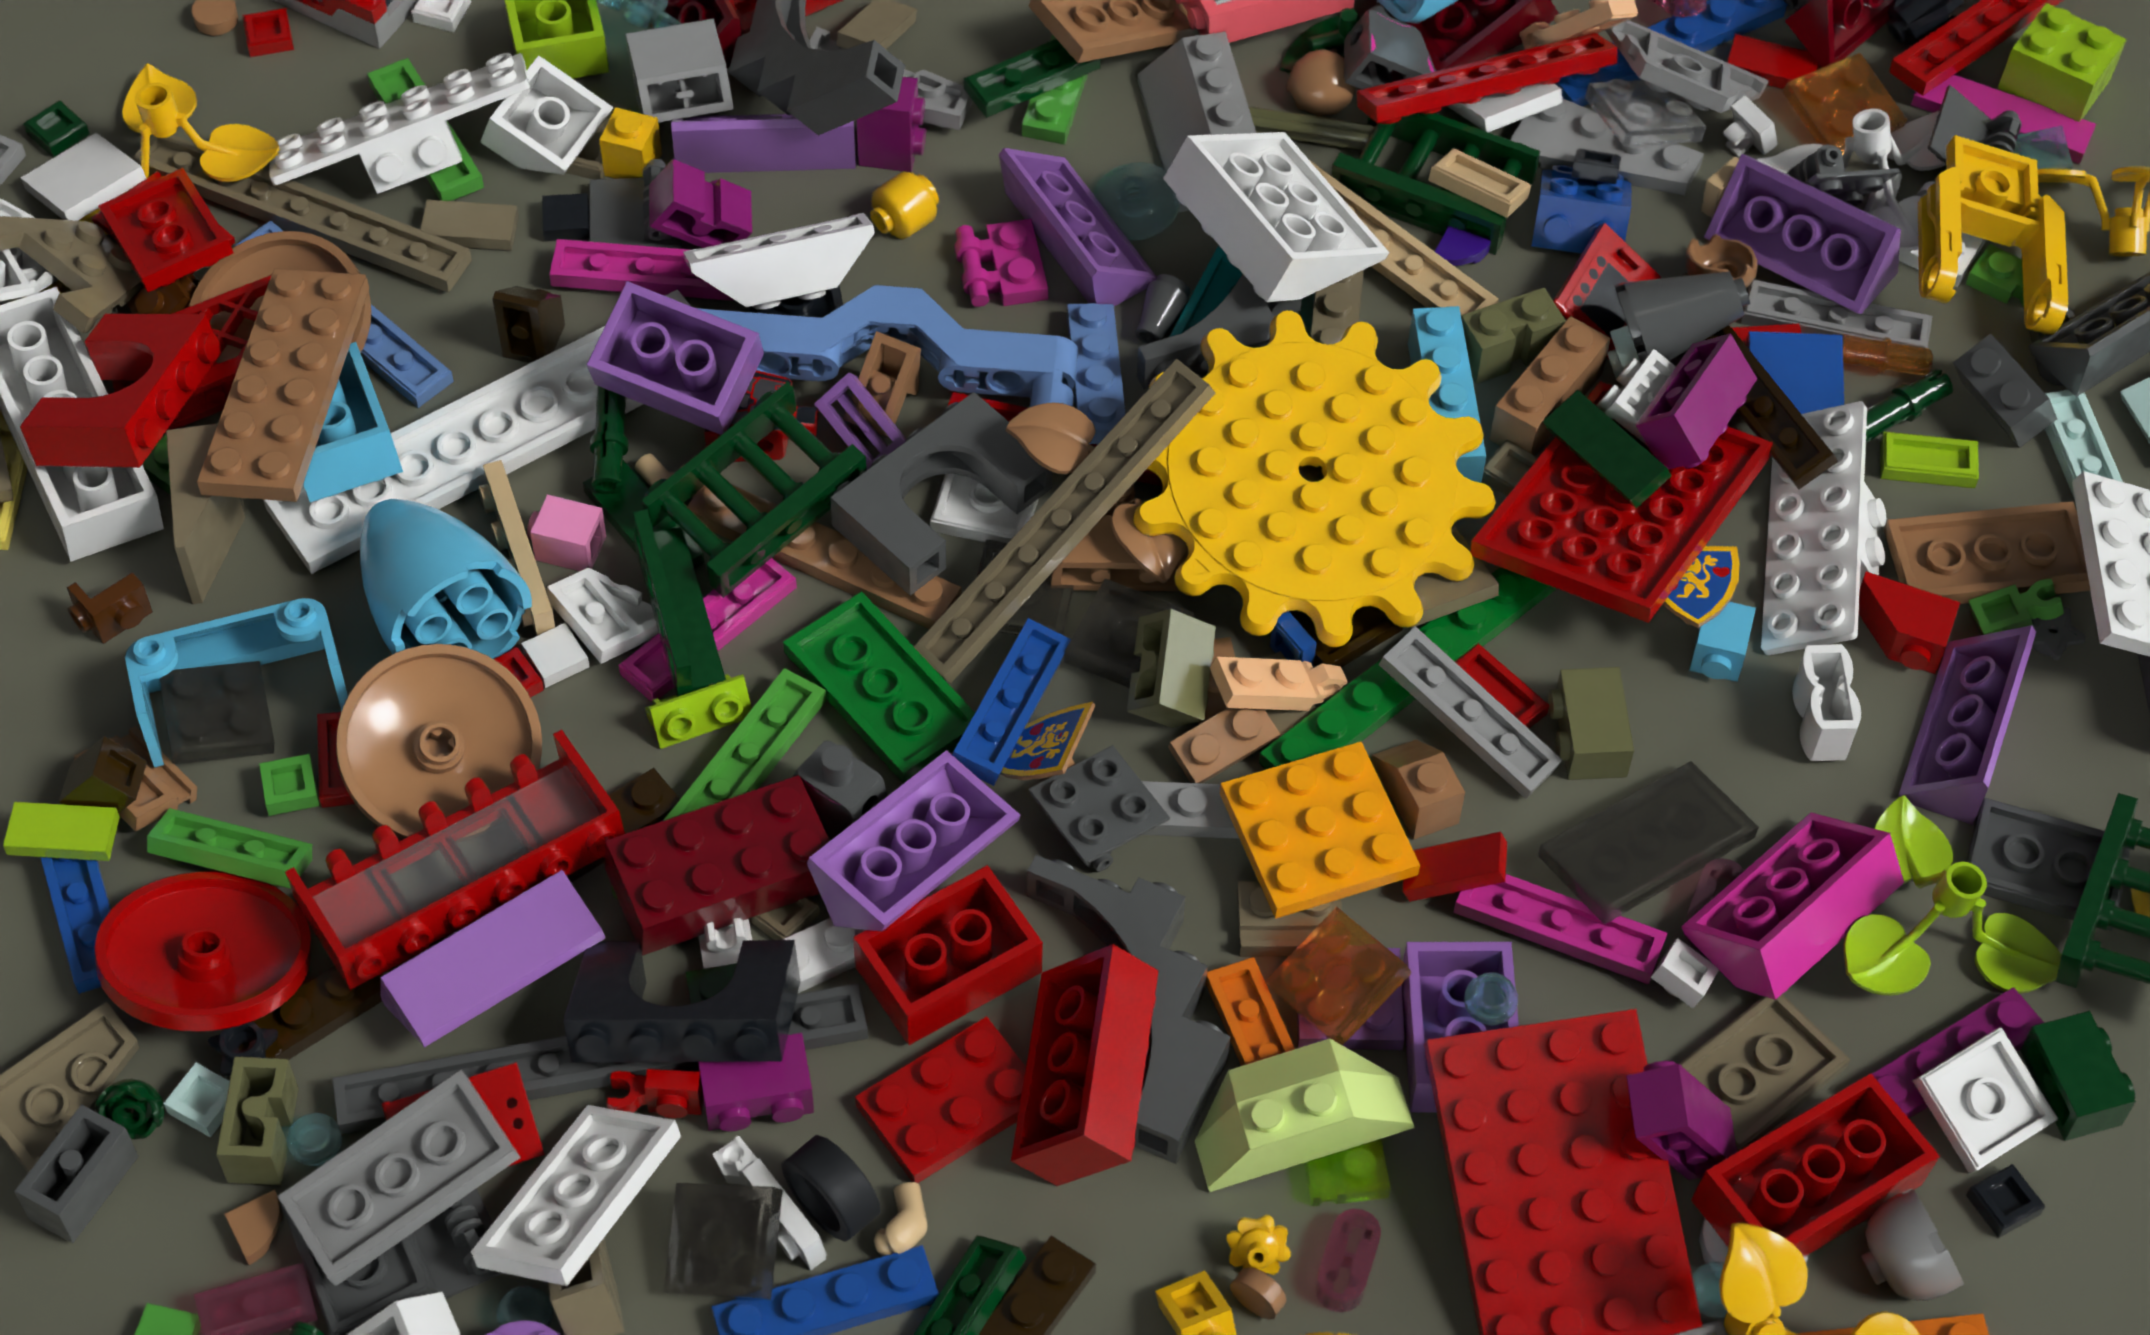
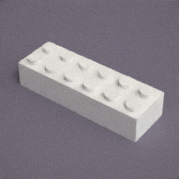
(48, 359)

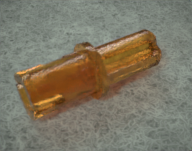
(1886, 355)

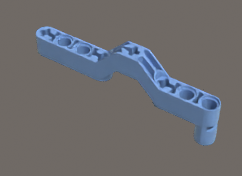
(964, 358)

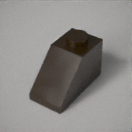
(528, 322)

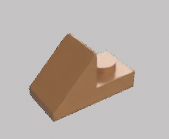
(888, 375)

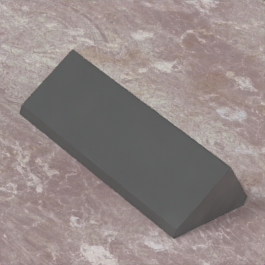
(2099, 339)

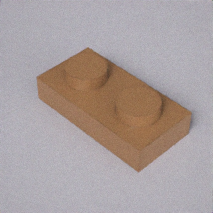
(1222, 742)

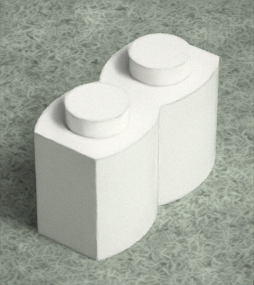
(1826, 702)

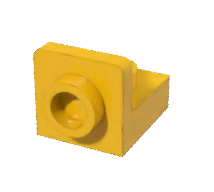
(1196, 1307)

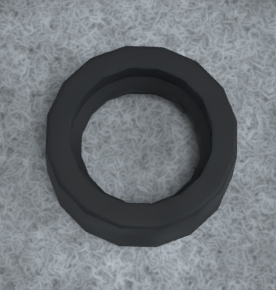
(831, 1188)

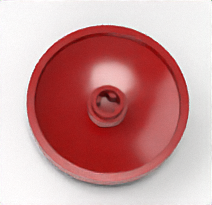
(203, 951)

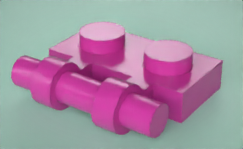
(1015, 259)

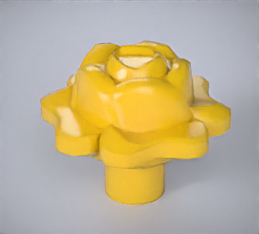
(1258, 1244)

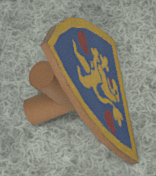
(1706, 586)
(1048, 744)

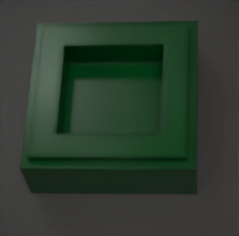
(56, 128)

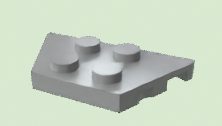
(1684, 70)

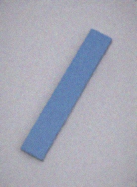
(395, 353)

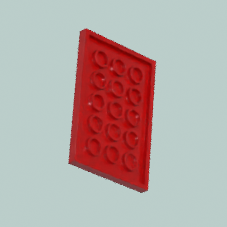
(1591, 542)
(1551, 1190)

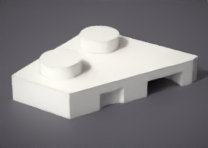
(603, 613)

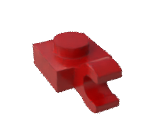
(663, 1091)

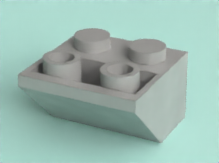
(679, 71)

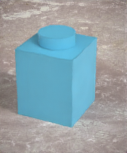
(1723, 643)

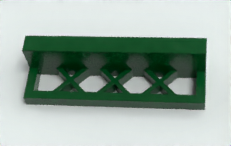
(677, 606)

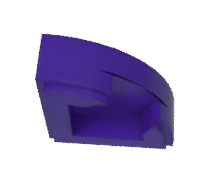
(1462, 247)

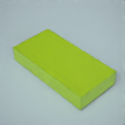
(1929, 459)
(61, 831)

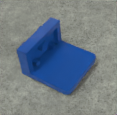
(1575, 207)

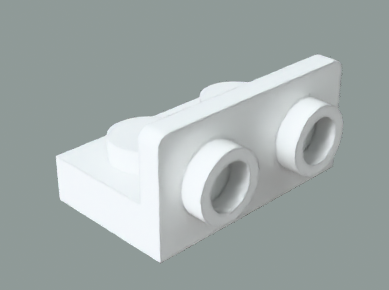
(1638, 389)

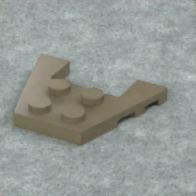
(81, 259)

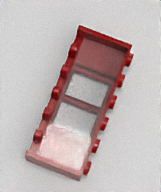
(458, 864)

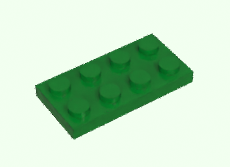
(881, 685)

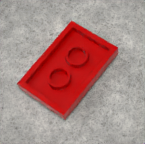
(166, 230)
(946, 1100)

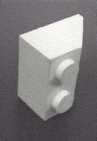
(545, 123)

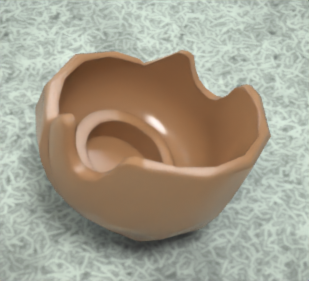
(1319, 83)
(1721, 256)

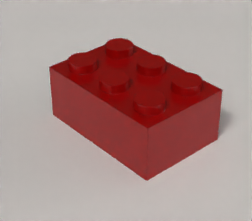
(949, 955)

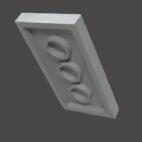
(398, 1177)

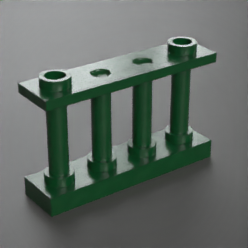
(1424, 204)
(765, 531)
(2099, 912)

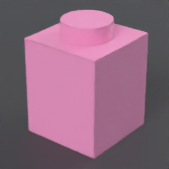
(567, 533)

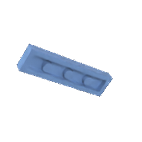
(1098, 371)

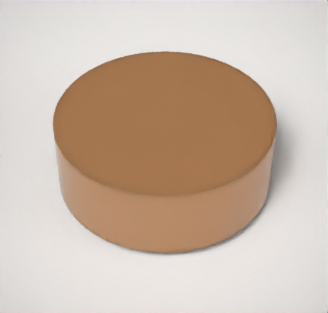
(214, 16)
(1258, 1293)

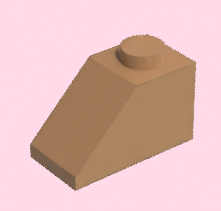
(1421, 786)

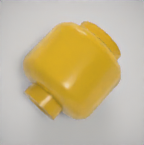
(904, 205)

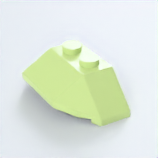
(1297, 1112)

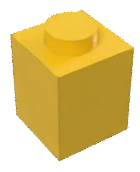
(629, 144)

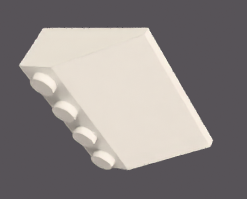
(1271, 213)

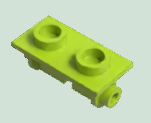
(699, 711)

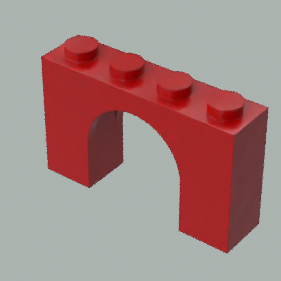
(122, 428)

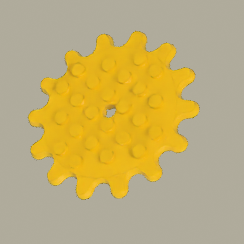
(1329, 542)

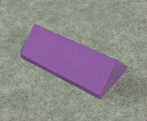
(760, 144)
(1074, 227)
(1808, 234)
(1966, 722)
(908, 845)
(490, 959)

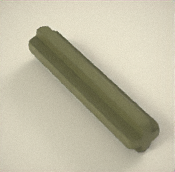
(1312, 128)

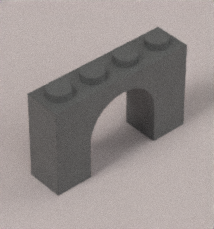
(962, 441)

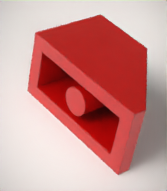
(1907, 621)

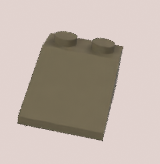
(201, 523)

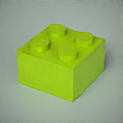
(560, 32)
(2062, 62)

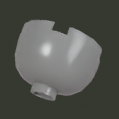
(1908, 1250)

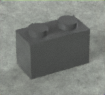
(2005, 390)
(76, 1173)

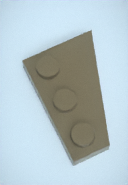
(57, 1078)

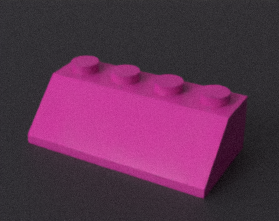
(1795, 903)

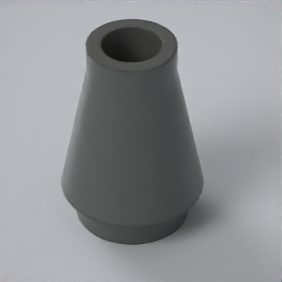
(1162, 307)

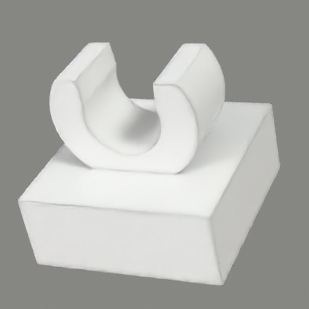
(1750, 129)
(723, 945)

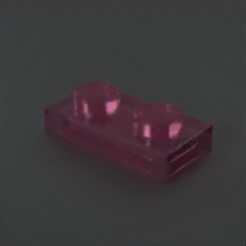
(258, 1304)

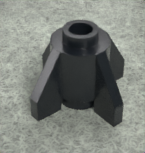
(1917, 19)

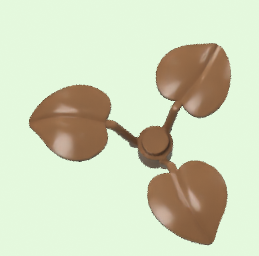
(1059, 441)

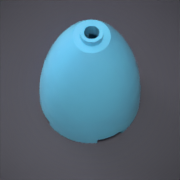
(438, 581)

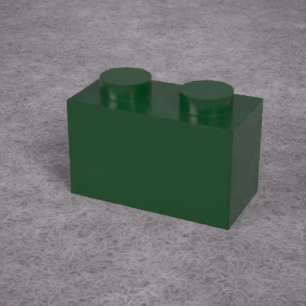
(2078, 1075)

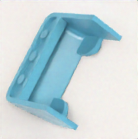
(250, 636)

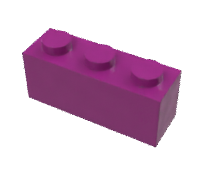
(1696, 402)
(1680, 1118)

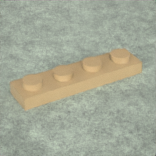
(511, 535)

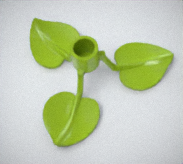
(1889, 962)

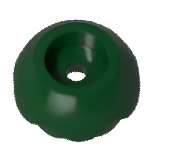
(144, 1100)

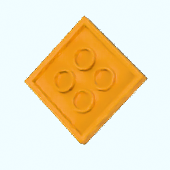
(1319, 829)

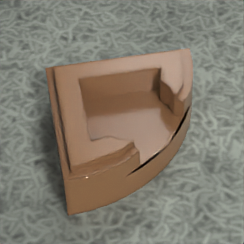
(256, 1225)

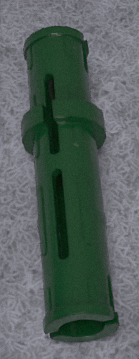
(1907, 402)
(608, 442)

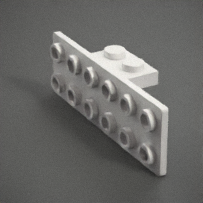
(406, 135)
(1821, 541)

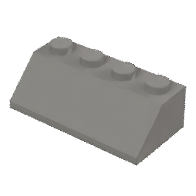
(1193, 93)

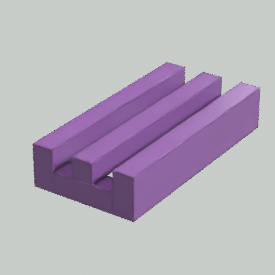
(838, 393)

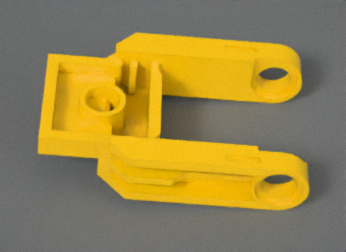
(1998, 200)

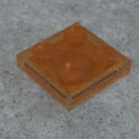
(1835, 94)
(1338, 977)

